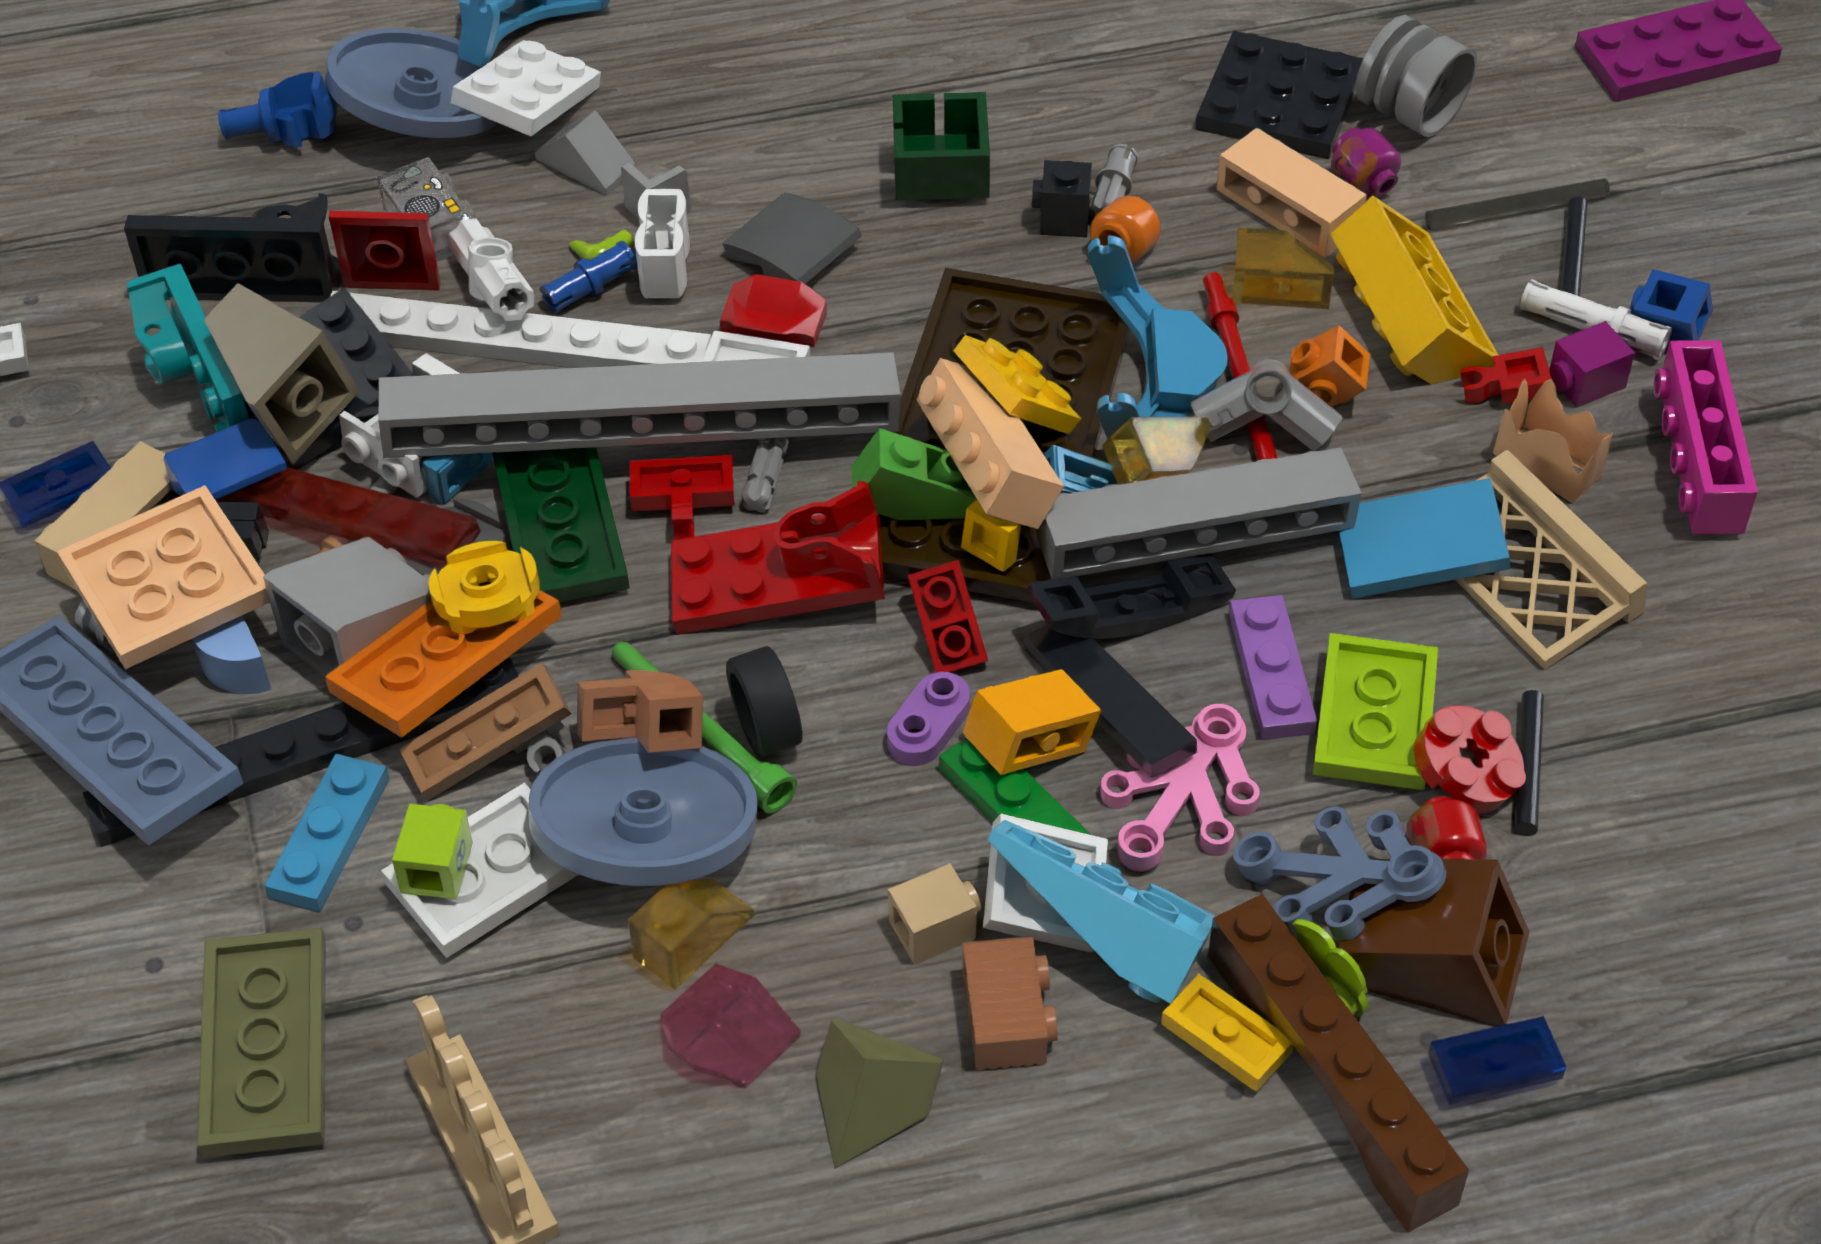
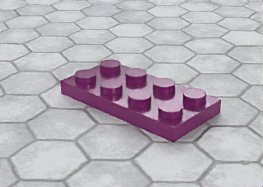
(1677, 48)

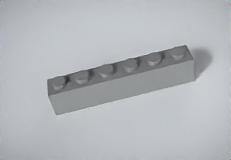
(1199, 513)

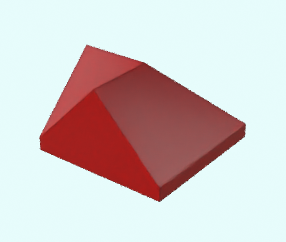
(385, 250)

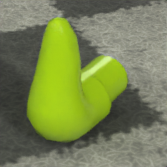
(589, 251)

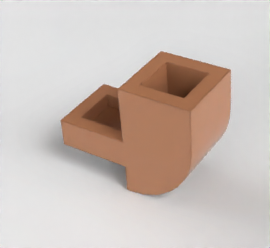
(647, 705)

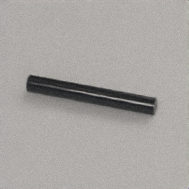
(1574, 245)
(1530, 747)

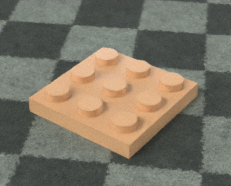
(165, 576)

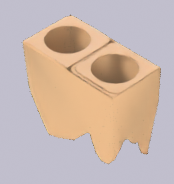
(1547, 437)

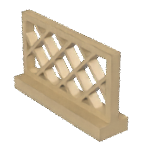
(1568, 542)

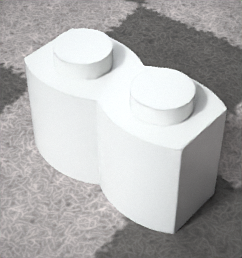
(662, 243)

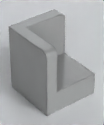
(636, 183)

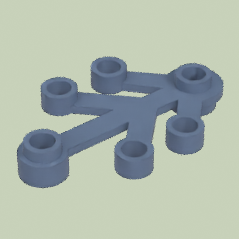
(1410, 874)

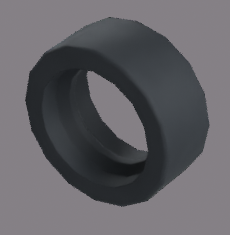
(764, 701)

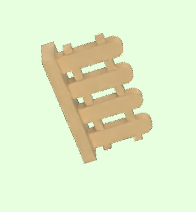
(477, 1135)

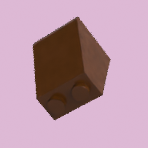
(1448, 950)

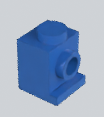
(1674, 303)

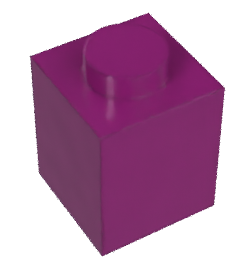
(1591, 364)

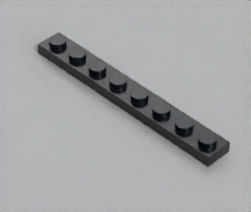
(308, 747)

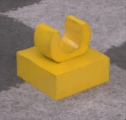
(990, 537)

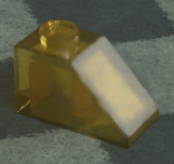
(1279, 271)
(1155, 447)
(685, 927)

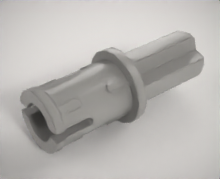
(1115, 178)

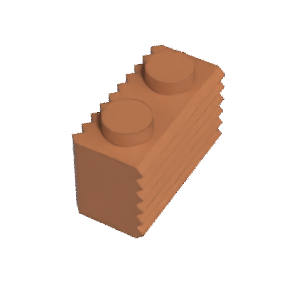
(1006, 1003)

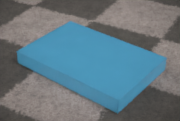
(1425, 539)

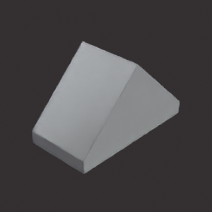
(587, 153)

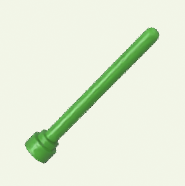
(771, 782)

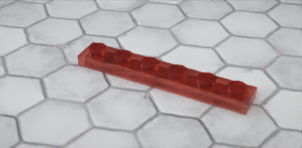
(360, 513)

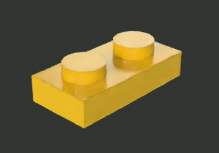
(1227, 1032)

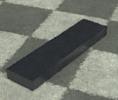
(1126, 707)

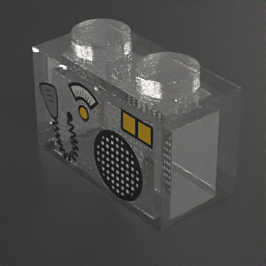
(425, 190)

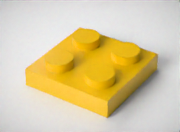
(1018, 384)

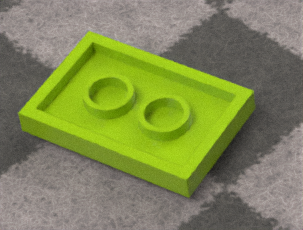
(1373, 710)

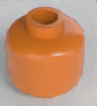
(1131, 221)

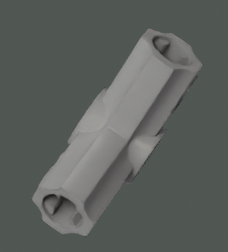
(1293, 408)

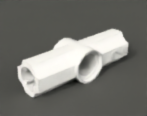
(491, 269)

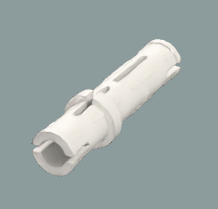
(1586, 313)

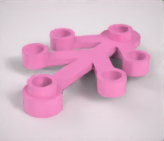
(1186, 781)

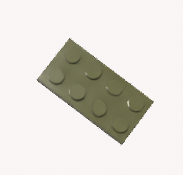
(262, 1043)

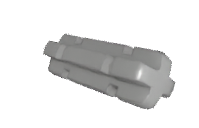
(764, 473)

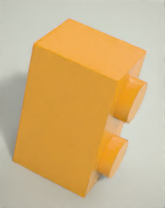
(1031, 721)

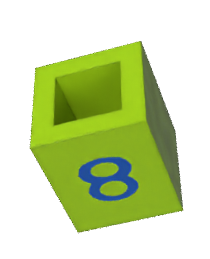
(432, 850)

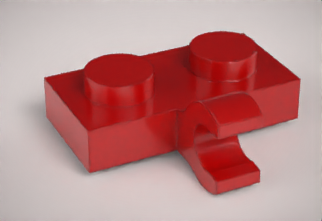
(682, 486)

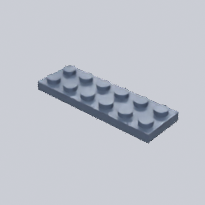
(110, 731)

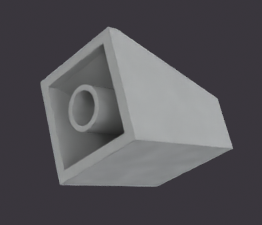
(342, 600)

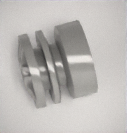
(1416, 75)

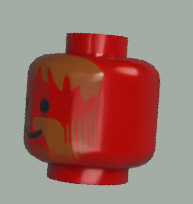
(1448, 829)

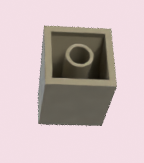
(281, 368)

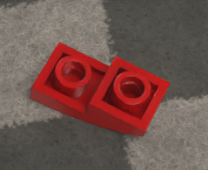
(948, 617)

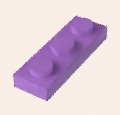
(1272, 667)

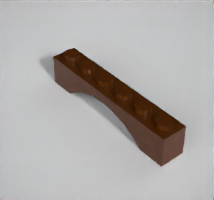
(1395, 1136)

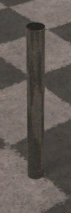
(1515, 203)

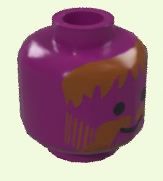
(1366, 161)

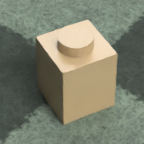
(933, 913)

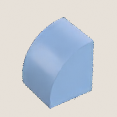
(232, 658)

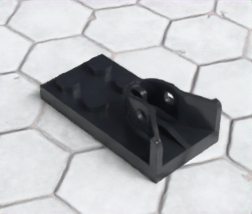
(261, 252)

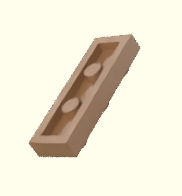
(485, 731)

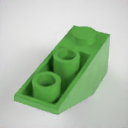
(912, 479)

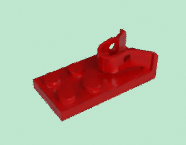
(780, 566)

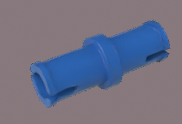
(588, 277)

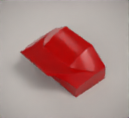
(774, 310)

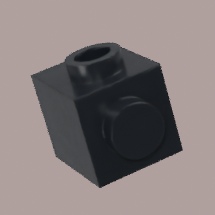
(1063, 198)

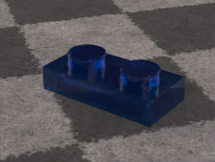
(53, 484)
(1496, 1060)

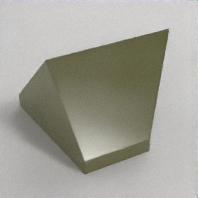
(871, 1088)

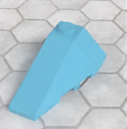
(1138, 933)

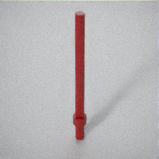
(1224, 319)

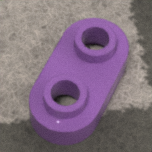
(932, 714)

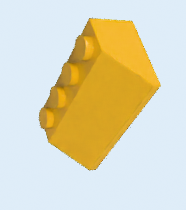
(1411, 294)

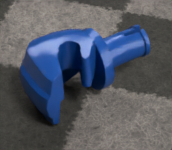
(287, 112)

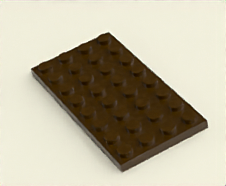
(1080, 350)

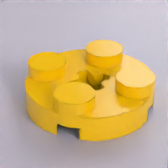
(471, 606)

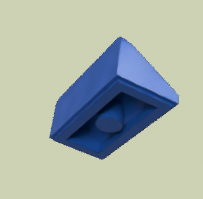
(225, 460)

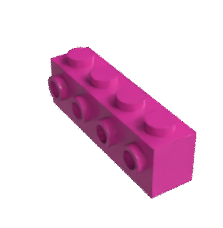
(1705, 438)

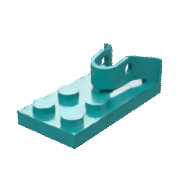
(183, 342)

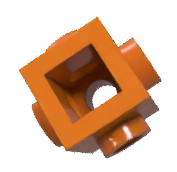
(1331, 366)

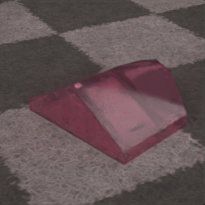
(728, 1026)

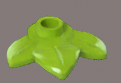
(1334, 964)

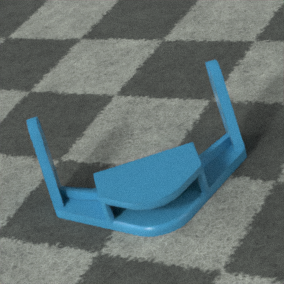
(491, 20)
(1177, 346)

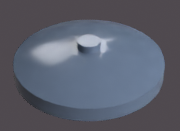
(403, 82)
(642, 814)

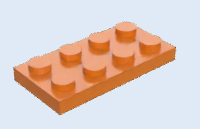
(426, 664)

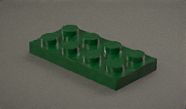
(563, 518)

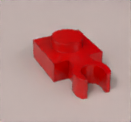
(1506, 376)

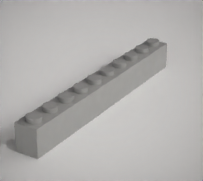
(638, 404)

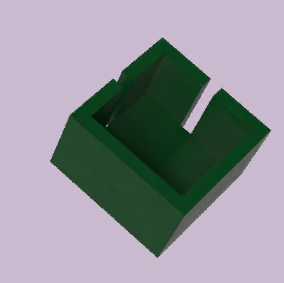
(945, 164)

